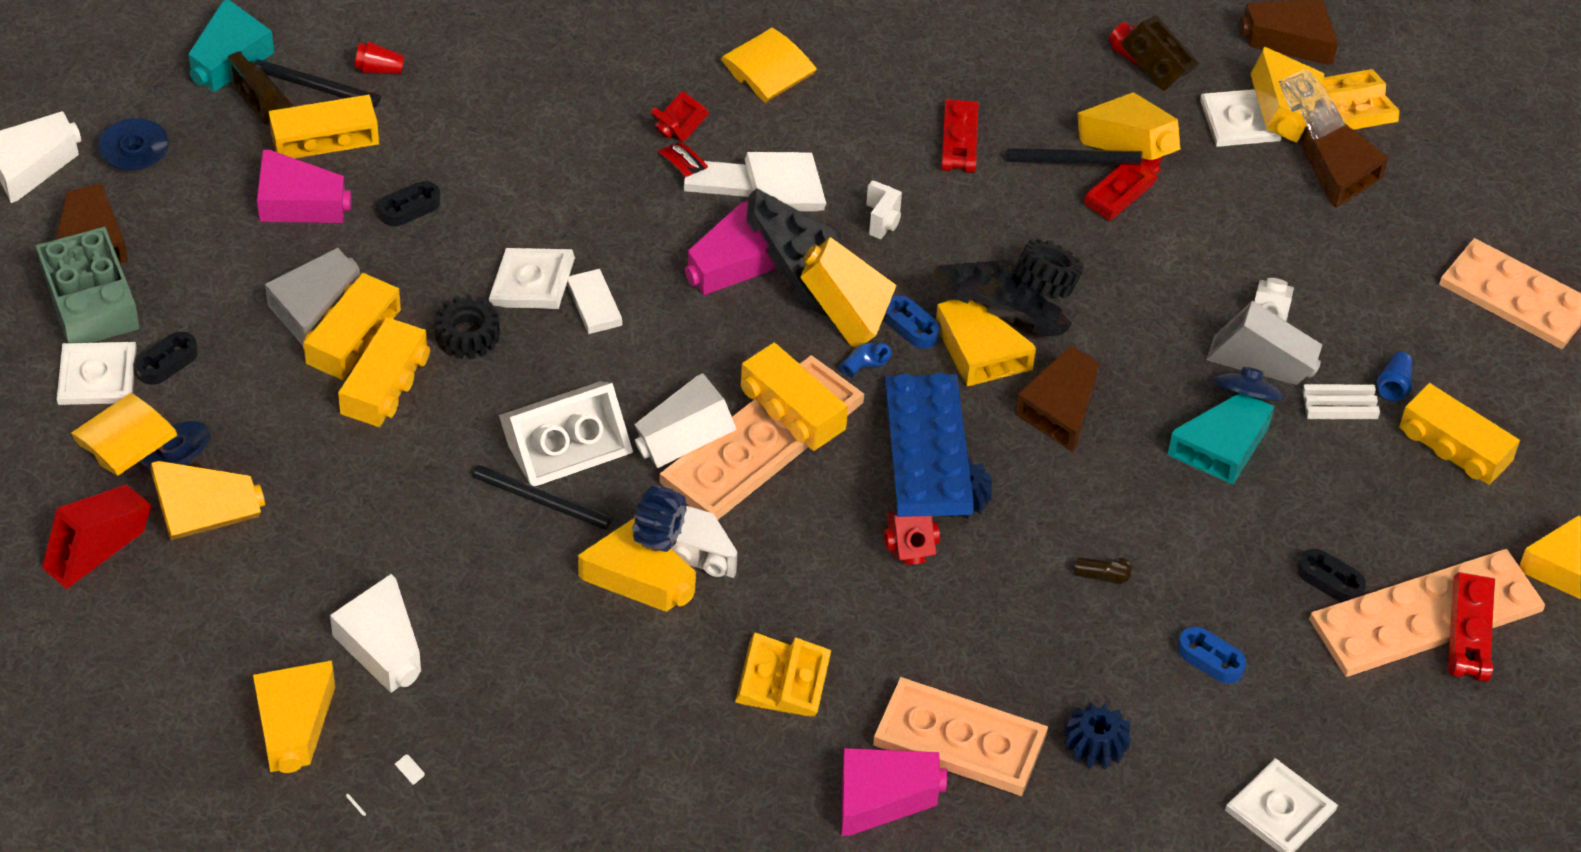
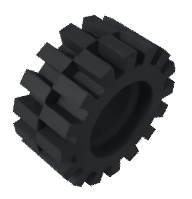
(1049, 268)
(467, 342)

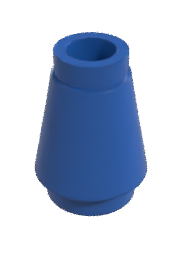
(1396, 378)

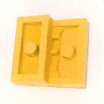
(769, 64)
(1357, 89)
(124, 434)
(801, 680)

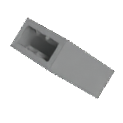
(310, 290)
(1266, 343)

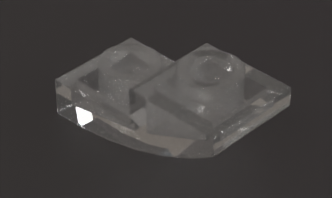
(1309, 96)

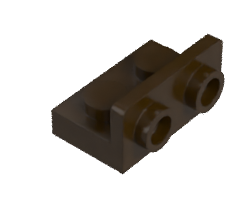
(1159, 52)
(255, 87)

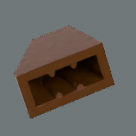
(1291, 28)
(1344, 163)
(89, 210)
(1060, 397)

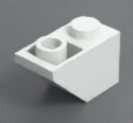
(706, 544)

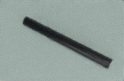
(314, 82)
(1074, 156)
(542, 497)

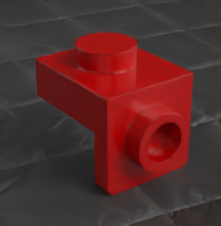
(679, 117)

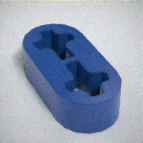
(914, 319)
(1212, 655)

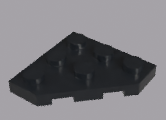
(789, 239)
(1004, 293)

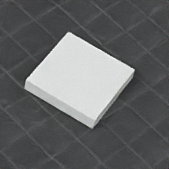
(1236, 118)
(788, 177)
(532, 278)
(96, 372)
(1281, 807)

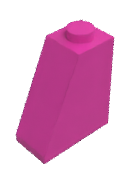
(300, 191)
(728, 254)
(887, 786)

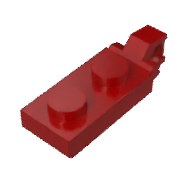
(1122, 187)

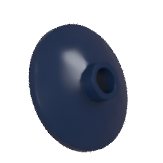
(133, 144)
(1249, 383)
(190, 440)

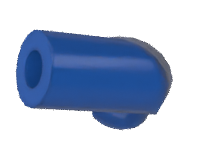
(865, 356)

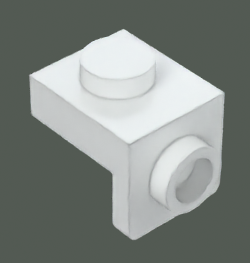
(886, 207)
(1275, 296)

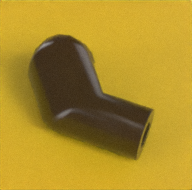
(1113, 572)

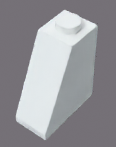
(35, 152)
(684, 422)
(379, 634)

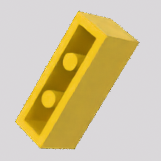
(324, 127)
(351, 325)
(384, 372)
(793, 396)
(1459, 434)

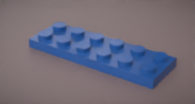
(928, 445)

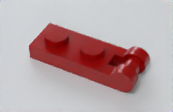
(960, 135)
(1471, 626)

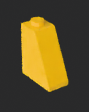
(1274, 107)
(1129, 125)
(847, 290)
(982, 343)
(203, 498)
(1557, 558)
(637, 572)
(293, 712)

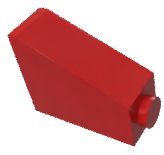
(93, 531)

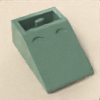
(88, 287)

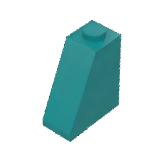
(225, 34)
(1223, 436)

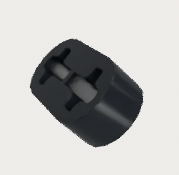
(409, 203)
(166, 357)
(1331, 575)

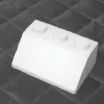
(567, 433)

